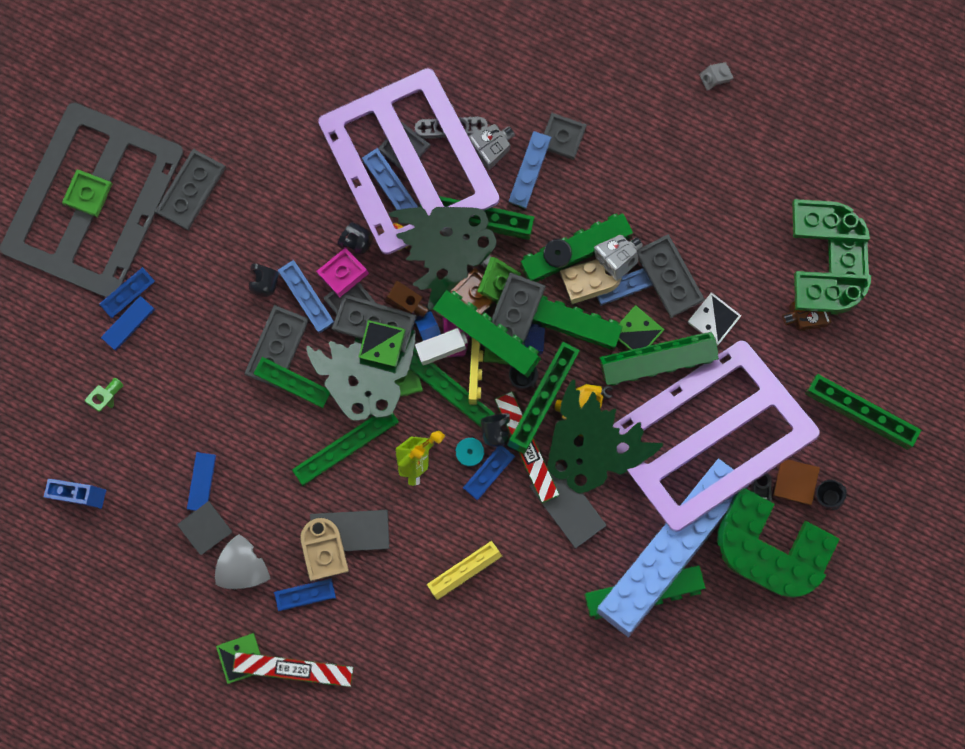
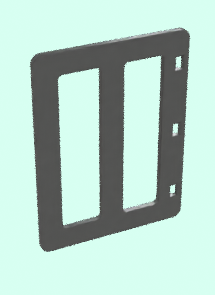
(61, 262)

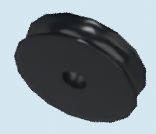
(557, 260)

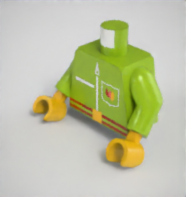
(413, 456)

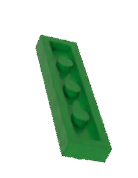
(292, 382)

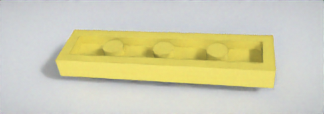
(475, 372)
(464, 570)

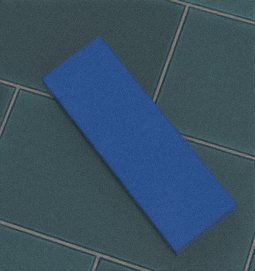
(126, 292)
(127, 323)
(488, 472)
(201, 480)
(305, 594)

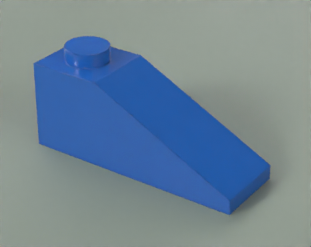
(75, 493)

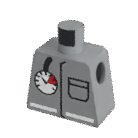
(491, 144)
(618, 255)

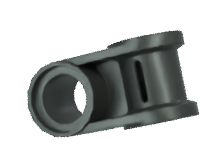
(763, 491)

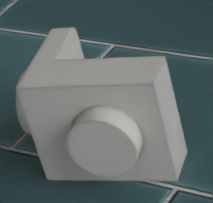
(715, 75)

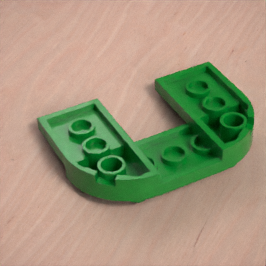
(848, 257)
(779, 572)

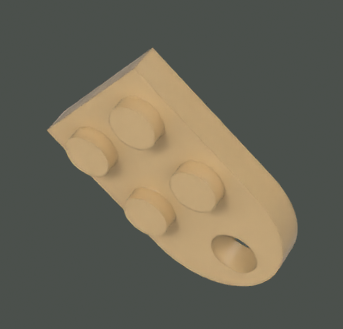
(587, 281)
(323, 551)

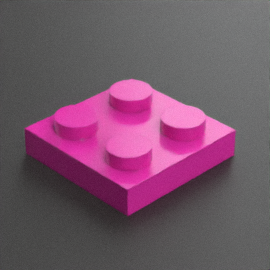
(342, 272)

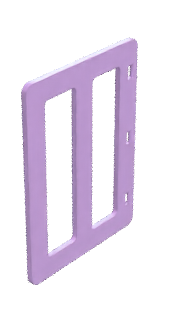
(380, 104)
(770, 394)

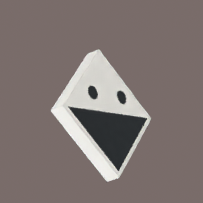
(714, 317)

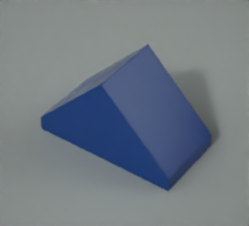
(427, 326)

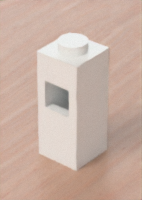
(441, 346)

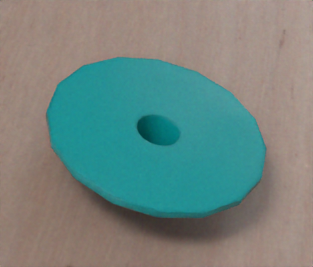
(469, 451)

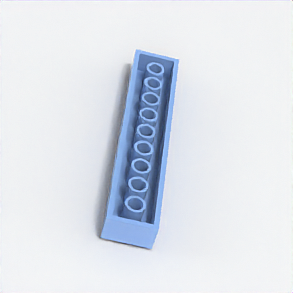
(662, 561)

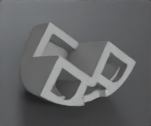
(239, 566)

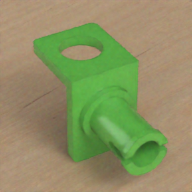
(105, 395)

